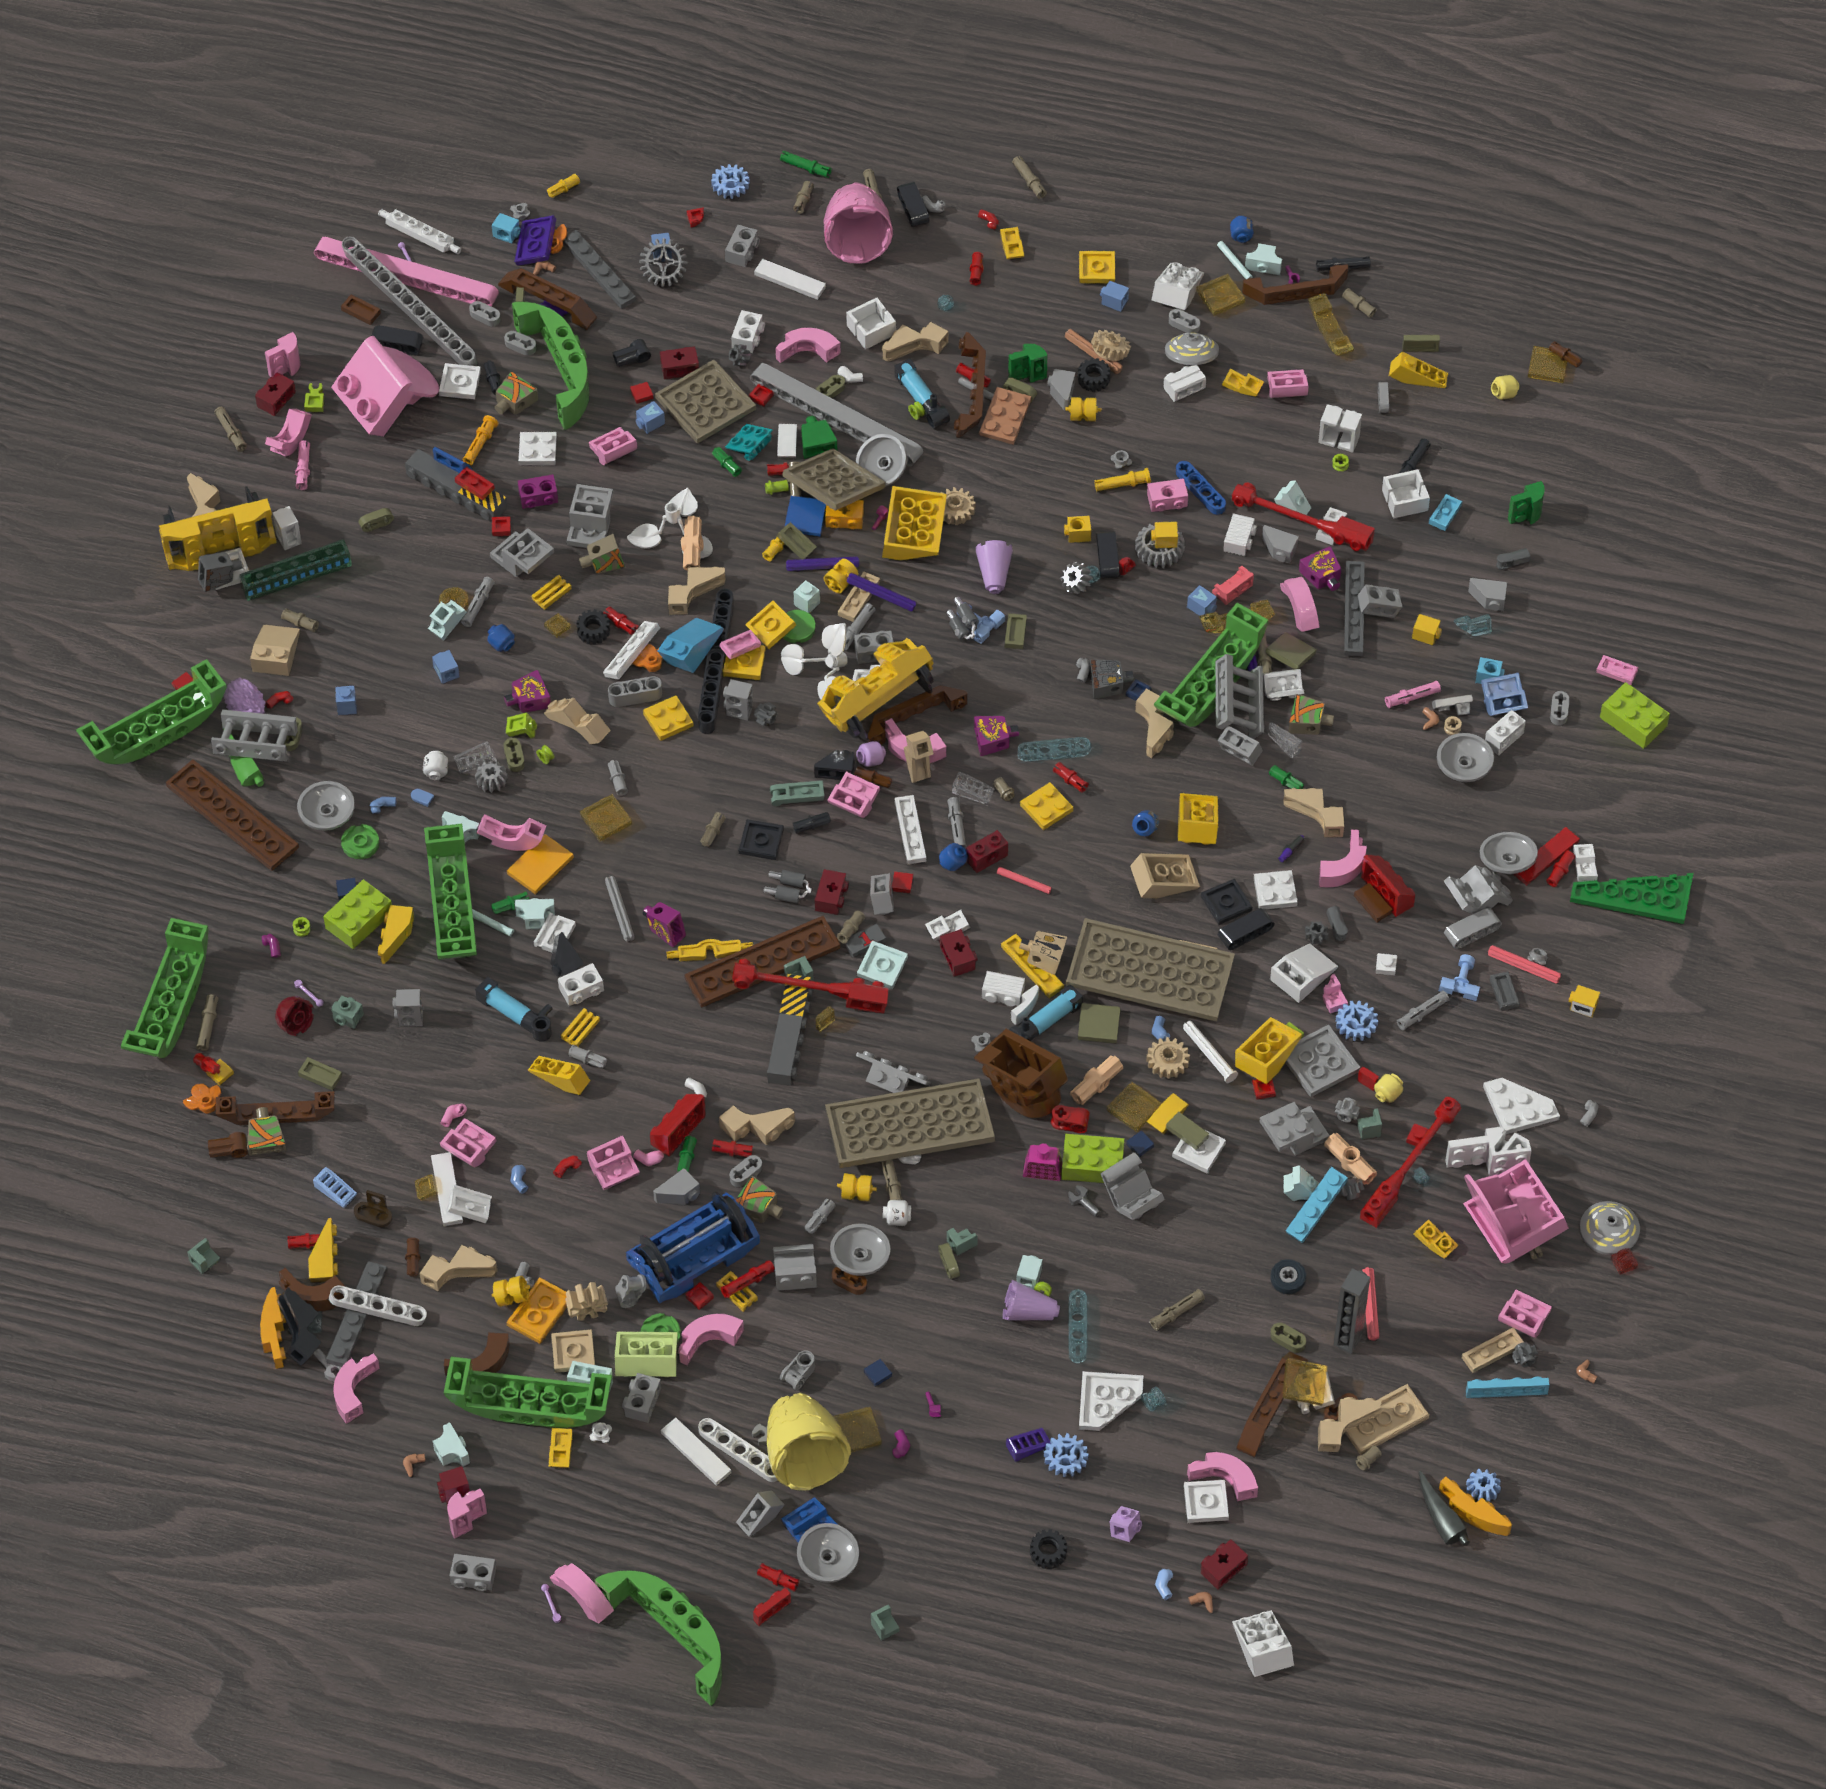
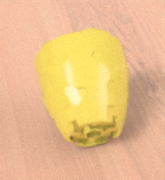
(805, 1443)

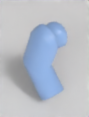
(1162, 1581)

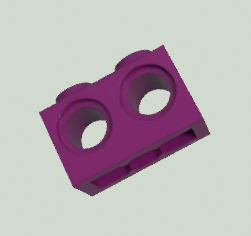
(537, 491)

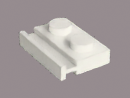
(552, 927)
(469, 1204)

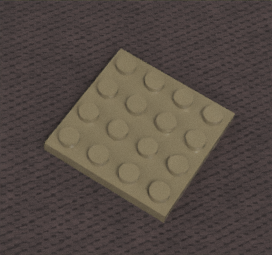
(705, 401)
(834, 479)

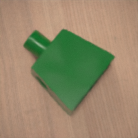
(817, 437)

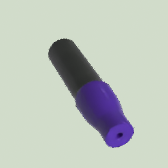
(1290, 848)

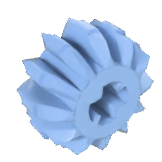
(1491, 1484)

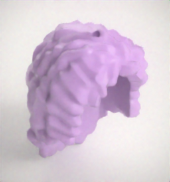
(244, 697)

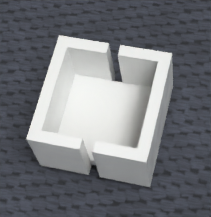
(871, 323)
(1336, 421)
(1405, 493)

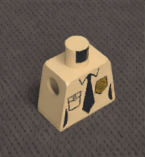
(1044, 950)

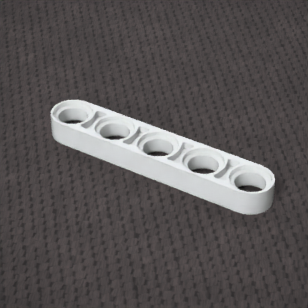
(367, 1307)
(735, 1441)

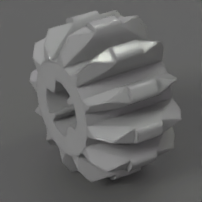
(1070, 581)
(491, 776)

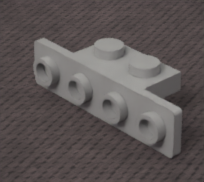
(888, 1076)

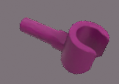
(1292, 276)
(883, 514)
(934, 1410)

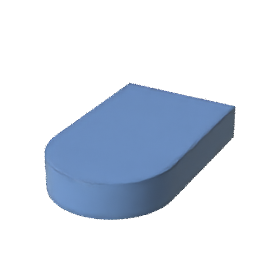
(422, 797)

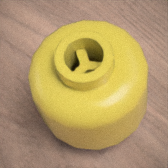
(1505, 387)
(1388, 1088)

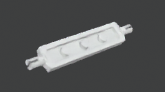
(420, 231)

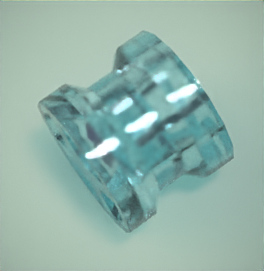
(1153, 1399)

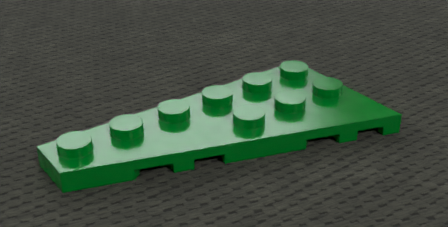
(1644, 896)

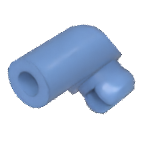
(382, 801)
(1158, 1030)

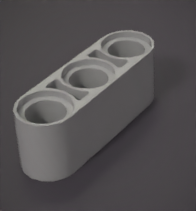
(635, 691)
(1472, 928)

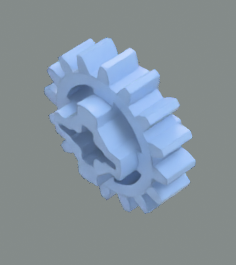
(730, 181)
(1358, 1018)
(1063, 1448)

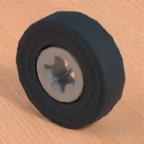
(1288, 1267)

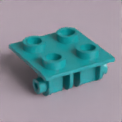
(750, 440)

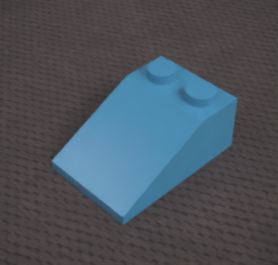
(690, 644)

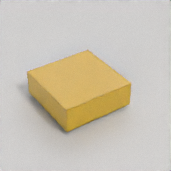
(225, 1073)

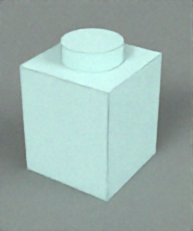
(806, 597)
(1029, 1271)

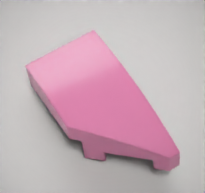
(1333, 995)

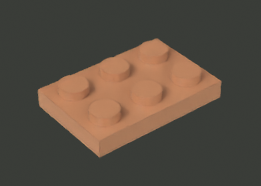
(1005, 415)

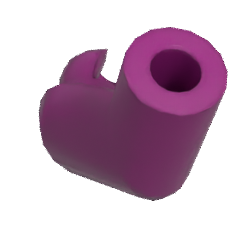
(274, 945)
(903, 1444)

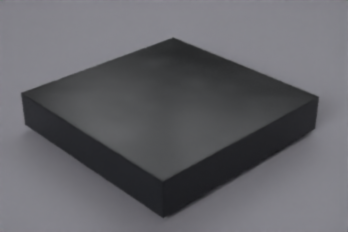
(761, 839)
(1226, 901)

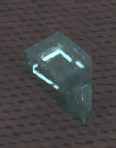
(1476, 626)

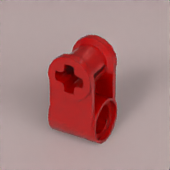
(1071, 1118)

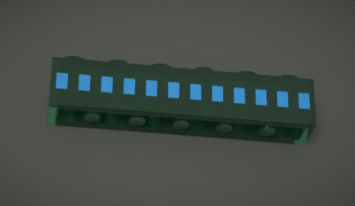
(295, 570)

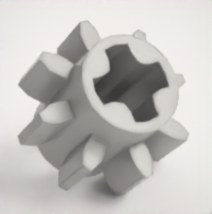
(1347, 1109)

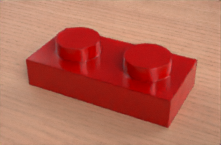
(474, 483)
(776, 1602)

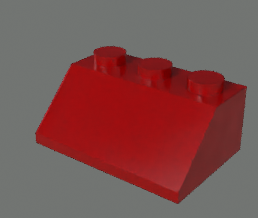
(1387, 884)
(678, 1123)

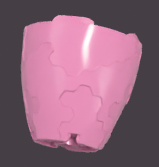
(857, 224)

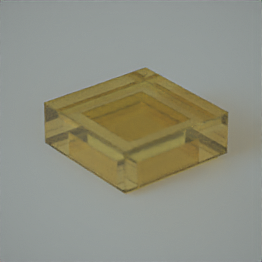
(557, 625)
(825, 1018)
(426, 1187)

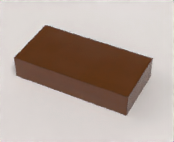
(360, 309)
(1373, 902)

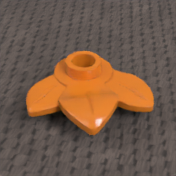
(558, 238)
(649, 659)
(203, 1098)

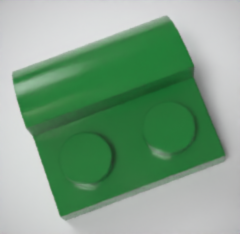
(1029, 363)
(1527, 504)

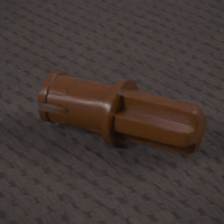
(1565, 354)
(873, 777)
(412, 1257)

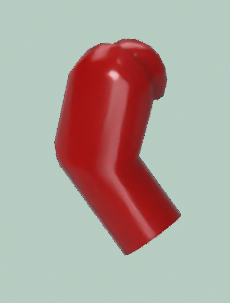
(993, 221)
(277, 697)
(566, 1163)

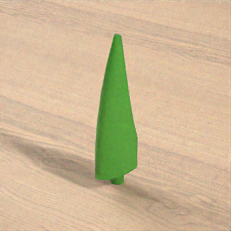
(246, 770)

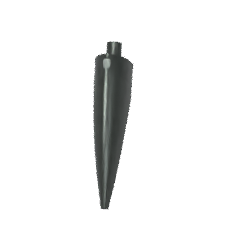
(1445, 1519)

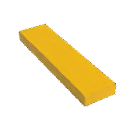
(1044, 980)

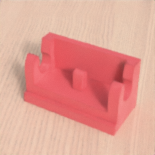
(1234, 586)

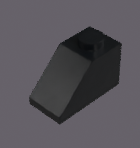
(835, 765)
(564, 957)

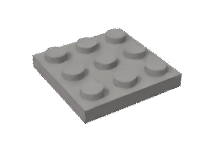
(1321, 1061)

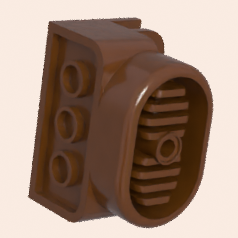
(1023, 1074)

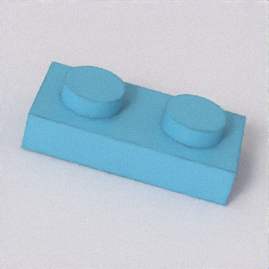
(1445, 512)

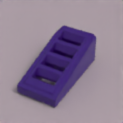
(1026, 1451)

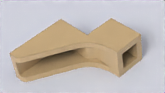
(907, 341)
(204, 495)
(699, 582)
(573, 715)
(1159, 728)
(917, 756)
(1311, 804)
(765, 1125)
(465, 1263)
(1350, 1414)

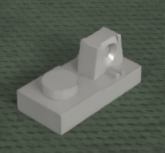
(1461, 703)

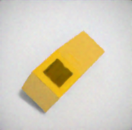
(1417, 372)
(398, 928)
(562, 1074)
(322, 1256)

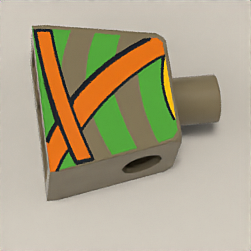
(515, 395)
(603, 555)
(1308, 716)
(264, 1134)
(759, 1201)

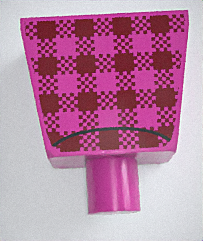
(1043, 1163)

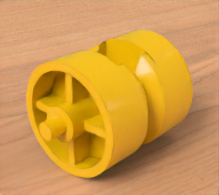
(1083, 409)
(837, 577)
(859, 1187)
(514, 1290)

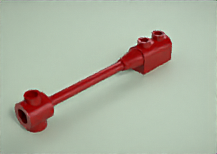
(1343, 531)
(857, 993)
(1388, 1191)

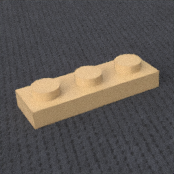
(856, 599)
(1491, 1350)

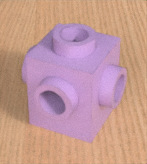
(1125, 1523)

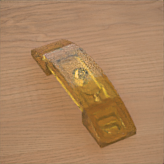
(1329, 326)
(1217, 623)

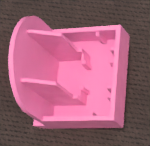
(380, 385)
(1514, 1211)

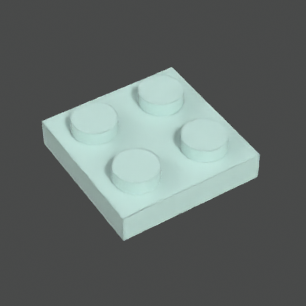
(882, 964)

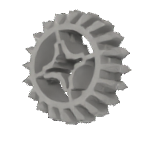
(654, 262)
(1154, 555)

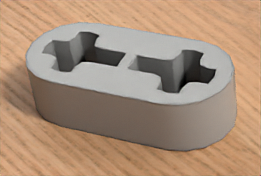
(486, 312)
(1184, 320)
(519, 344)
(1383, 397)
(1559, 708)
(745, 1170)

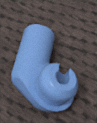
(516, 1178)

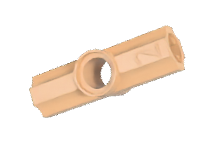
(692, 542)
(1096, 1080)
(1342, 1151)

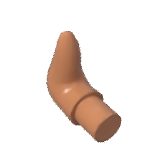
(545, 265)
(1434, 719)
(1585, 1374)
(412, 1459)
(1202, 1597)

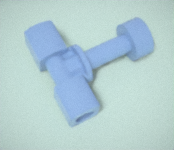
(986, 624)
(1461, 984)

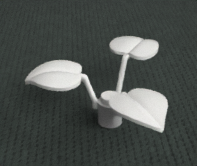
(680, 505)
(832, 639)

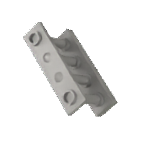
(1225, 701)
(257, 723)

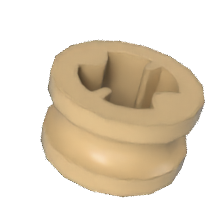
(1452, 720)

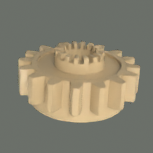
(1110, 345)
(958, 506)
(1168, 1049)

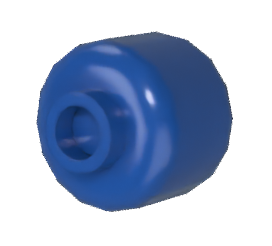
(1241, 228)
(501, 637)
(1145, 823)
(953, 857)

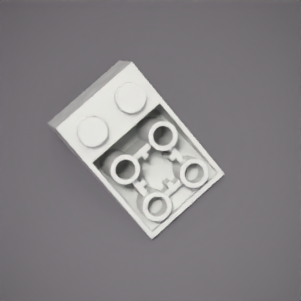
(1177, 285)
(1302, 971)
(1263, 1643)

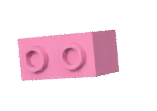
(1167, 495)

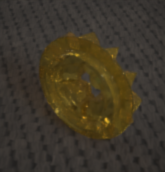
(454, 593)

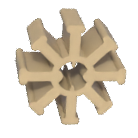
(586, 1301)

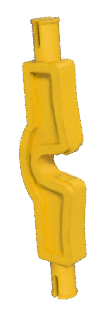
(698, 951)

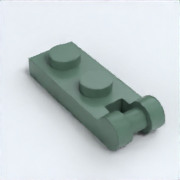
(797, 792)

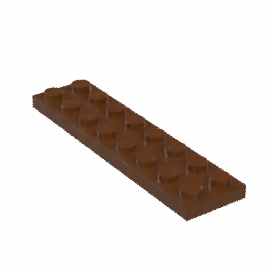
(232, 815)
(769, 956)

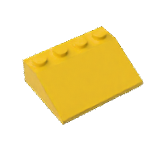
(913, 524)

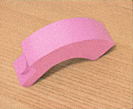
(808, 340)
(291, 433)
(1302, 603)
(897, 741)
(512, 837)
(1344, 870)
(707, 1328)
(345, 1383)
(1228, 1468)
(584, 1591)

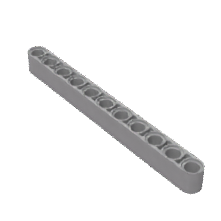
(405, 296)
(828, 409)

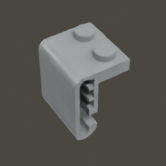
(1130, 1188)
(794, 1267)

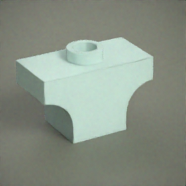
(1264, 260)
(1293, 498)
(445, 618)
(469, 827)
(534, 911)
(1299, 1184)
(451, 1447)

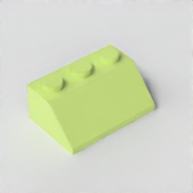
(646, 1354)

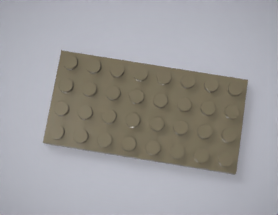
(1150, 969)
(909, 1123)

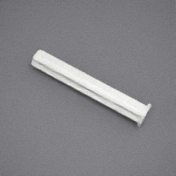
(1211, 1053)

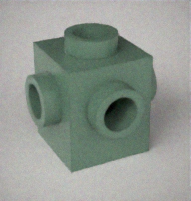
(347, 1011)

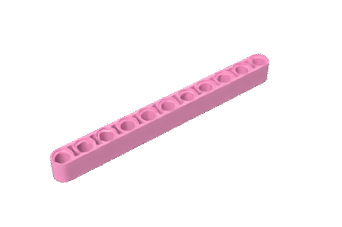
(415, 274)

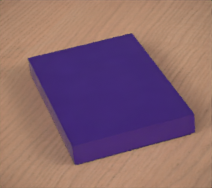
(535, 240)

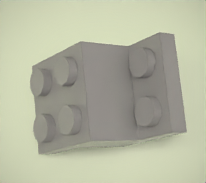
(589, 515)
(522, 552)
(1478, 889)
(1294, 1128)

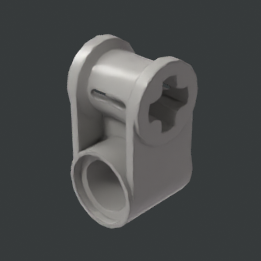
(630, 1290)
(797, 1373)

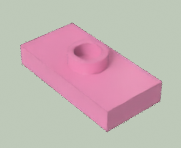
(740, 644)
(1617, 669)

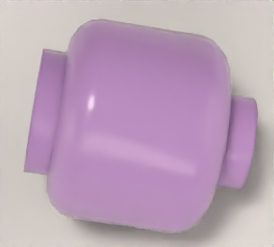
(871, 754)

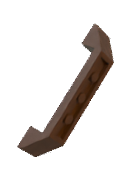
(551, 293)
(1275, 294)
(972, 348)
(952, 697)
(285, 1111)
(1265, 1409)

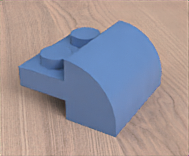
(1503, 694)

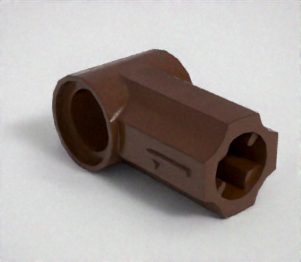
(233, 1145)

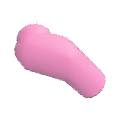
(453, 1112)
(650, 1158)

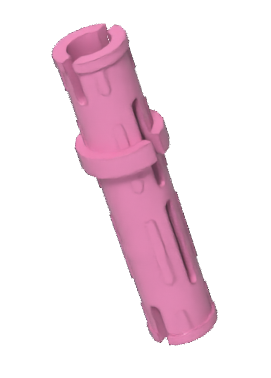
(302, 471)
(1432, 688)

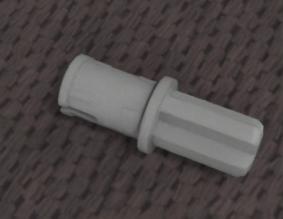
(617, 778)
(587, 1056)
(820, 1216)

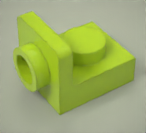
(521, 724)

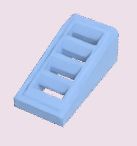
(325, 1178)

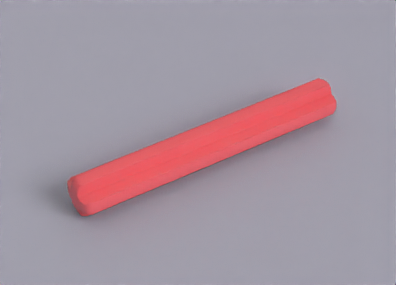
(1524, 964)
(1371, 1308)

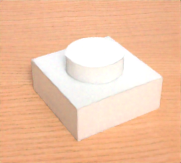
(1386, 964)

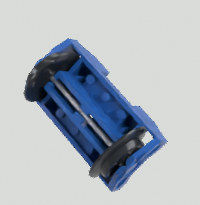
(694, 1246)

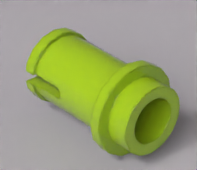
(778, 486)

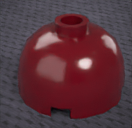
(294, 1015)

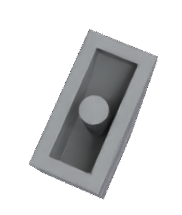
(1062, 386)
(1280, 543)
(1488, 593)
(882, 894)
(678, 1189)
(760, 1512)

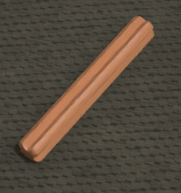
(1086, 346)

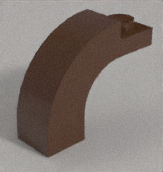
(314, 1295)
(492, 1357)

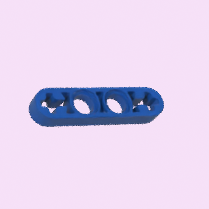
(1197, 489)

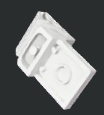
(1490, 1149)

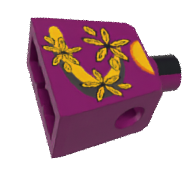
(1321, 569)
(529, 693)
(993, 733)
(665, 923)

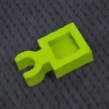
(315, 399)

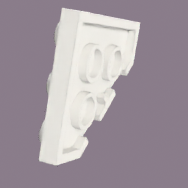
(1518, 1106)
(1106, 1397)

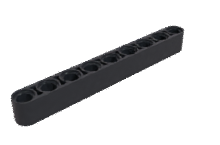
(715, 664)

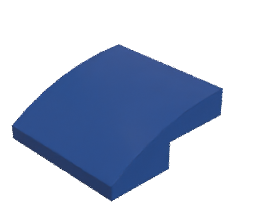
(449, 460)
(806, 515)
(805, 1517)

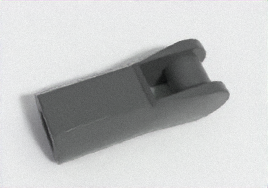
(1513, 558)
(1337, 923)

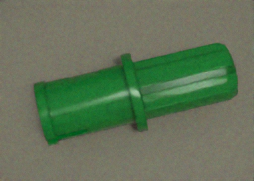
(727, 462)
(1285, 778)
(508, 903)
(687, 1153)

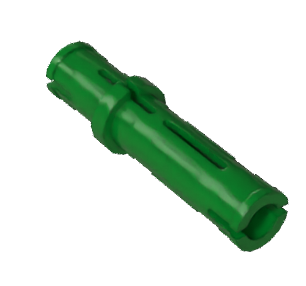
(811, 166)

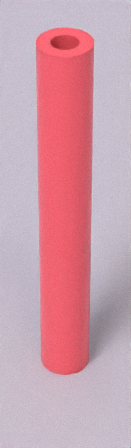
(1024, 880)

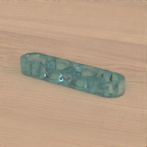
(1054, 752)
(1077, 1326)

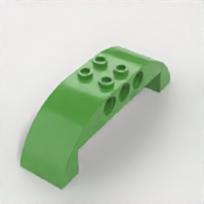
(566, 352)
(1197, 692)
(158, 722)
(450, 892)
(171, 991)
(526, 1398)
(676, 1617)

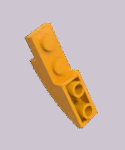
(271, 1328)
(1479, 1513)

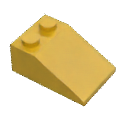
(1198, 818)
(1267, 1050)

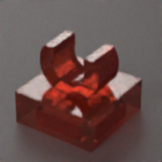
(1624, 1261)

